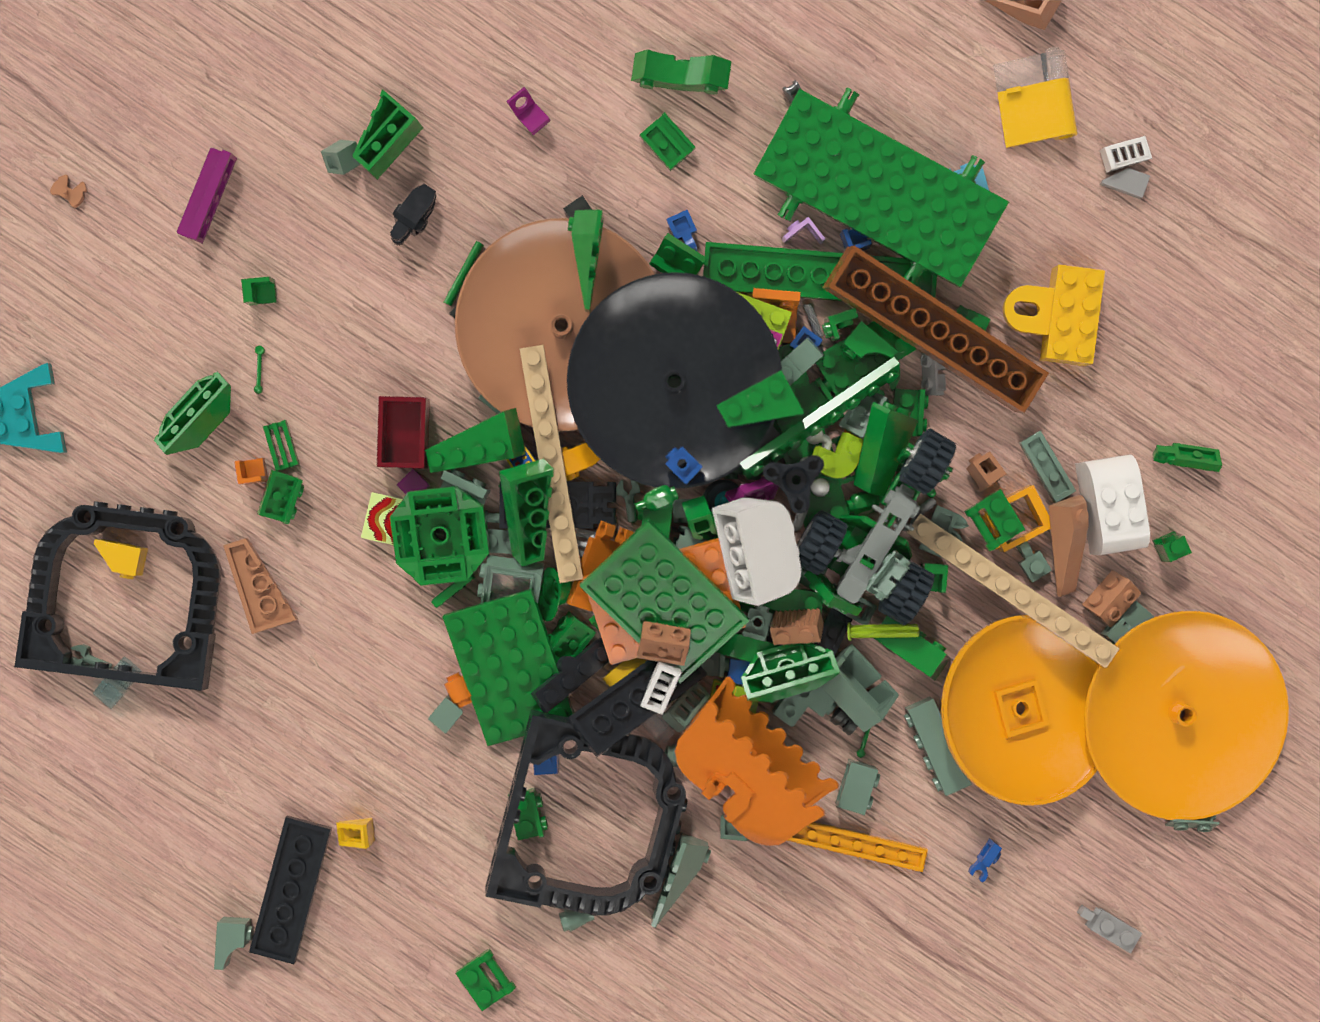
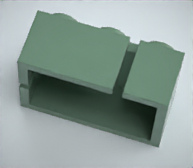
(849, 689)

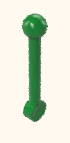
(259, 351)
(861, 752)

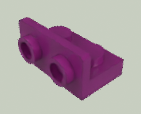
(759, 489)

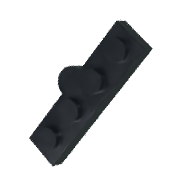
(571, 675)

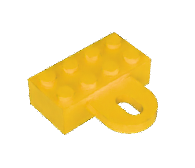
(1064, 316)

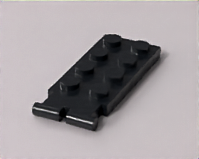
(587, 504)

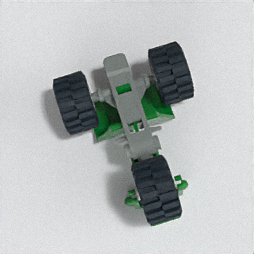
(859, 545)

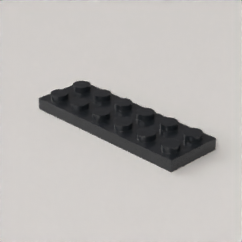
(619, 708)
(290, 889)

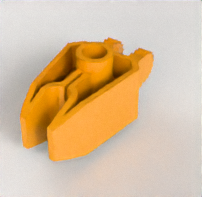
(577, 460)

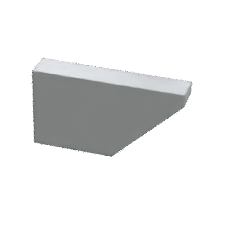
(1128, 182)

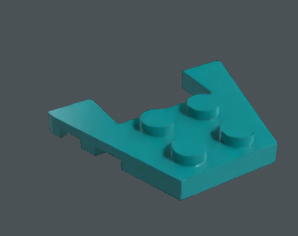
(18, 414)

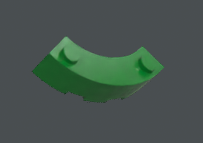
(698, 74)

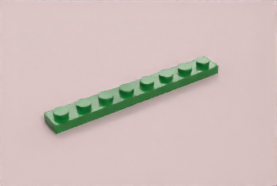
(817, 420)

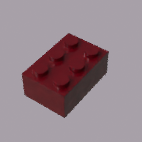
(403, 432)

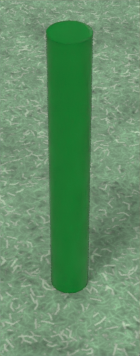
(457, 285)

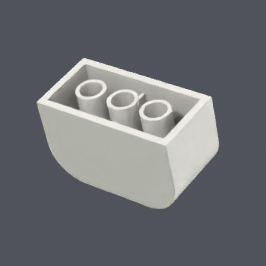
(1114, 504)
(758, 549)

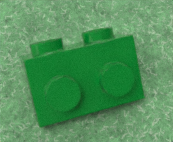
(280, 497)

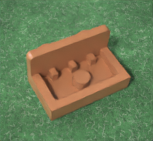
(1112, 598)

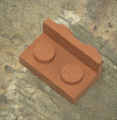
(664, 643)

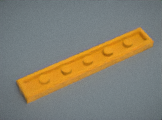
(862, 846)

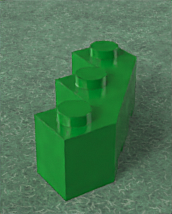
(700, 519)

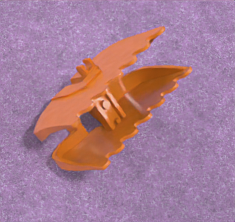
(769, 779)

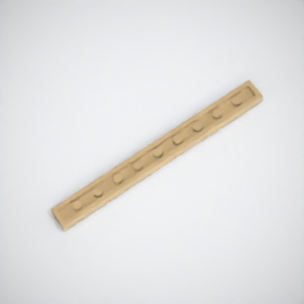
(550, 449)
(1013, 591)

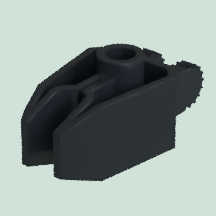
(413, 214)

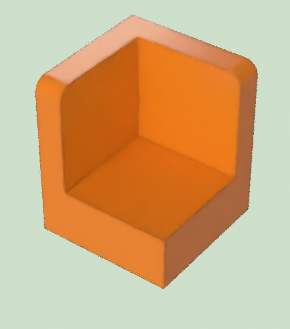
(251, 471)

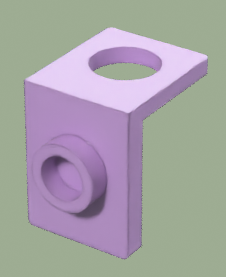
(796, 227)

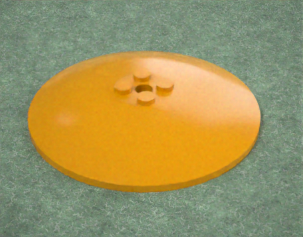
(1012, 755)

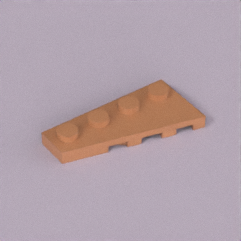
(259, 594)

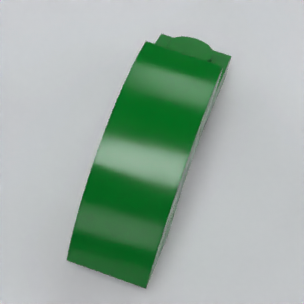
(744, 647)

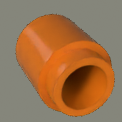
(458, 690)

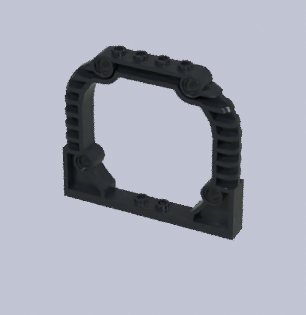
(46, 650)
(510, 874)

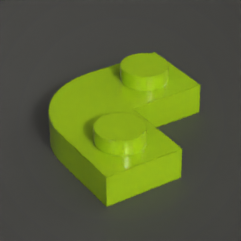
(844, 459)

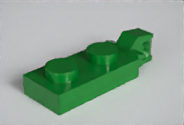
(1189, 456)

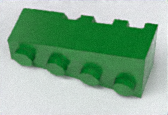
(484, 443)
(526, 502)

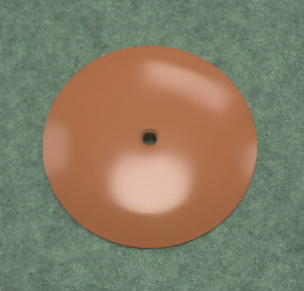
(518, 297)

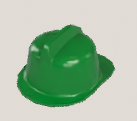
(552, 594)

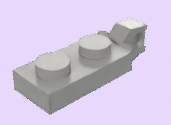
(1110, 927)

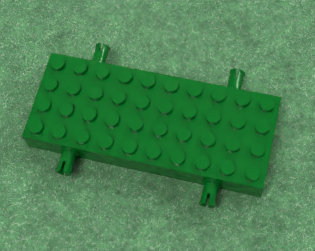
(880, 188)

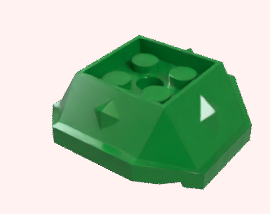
(419, 548)

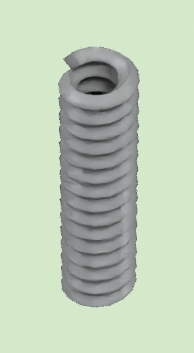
(813, 320)

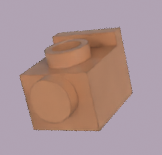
(985, 470)

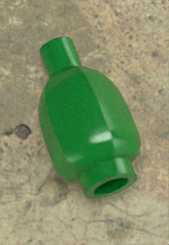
(658, 499)
(862, 503)

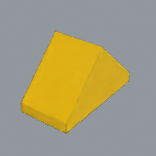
(356, 833)

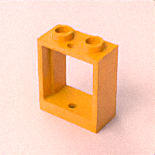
(1037, 509)

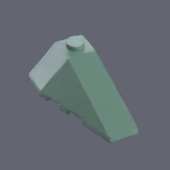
(685, 865)

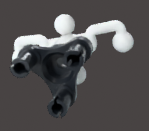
(808, 470)

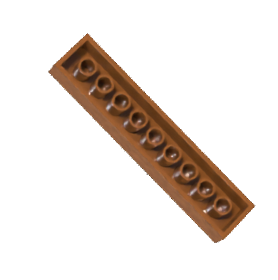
(935, 329)

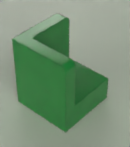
(259, 291)
(940, 576)

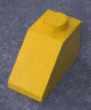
(122, 557)

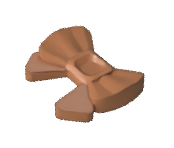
(74, 196)

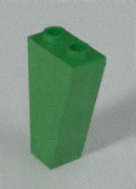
(884, 438)

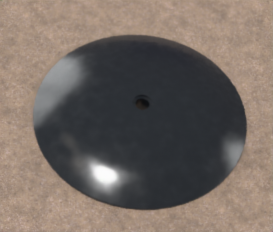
(623, 369)

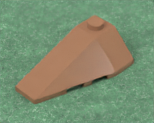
(1068, 534)

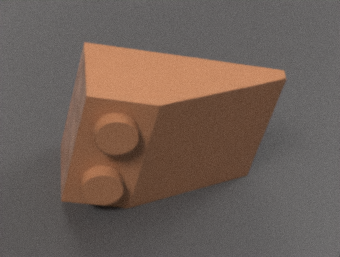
(1030, 12)

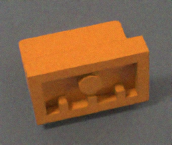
(783, 299)

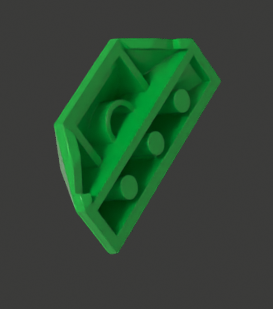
(195, 415)
(788, 671)

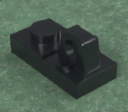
(834, 630)

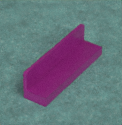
(206, 194)

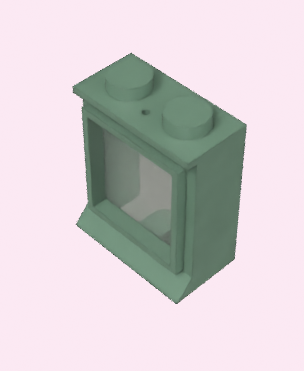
(507, 577)

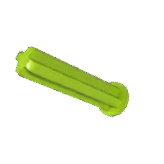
(882, 631)

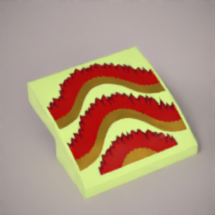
(377, 520)

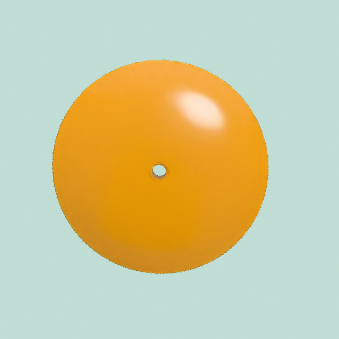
(1229, 726)

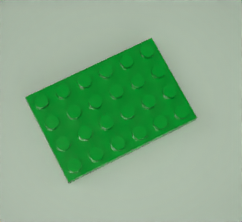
(661, 585)
(503, 660)

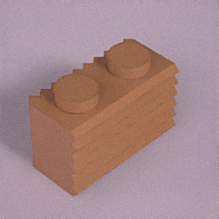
(796, 627)

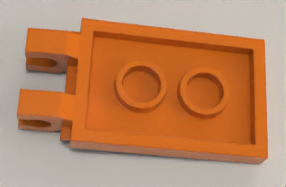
(596, 552)

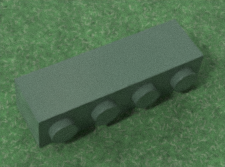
(930, 736)

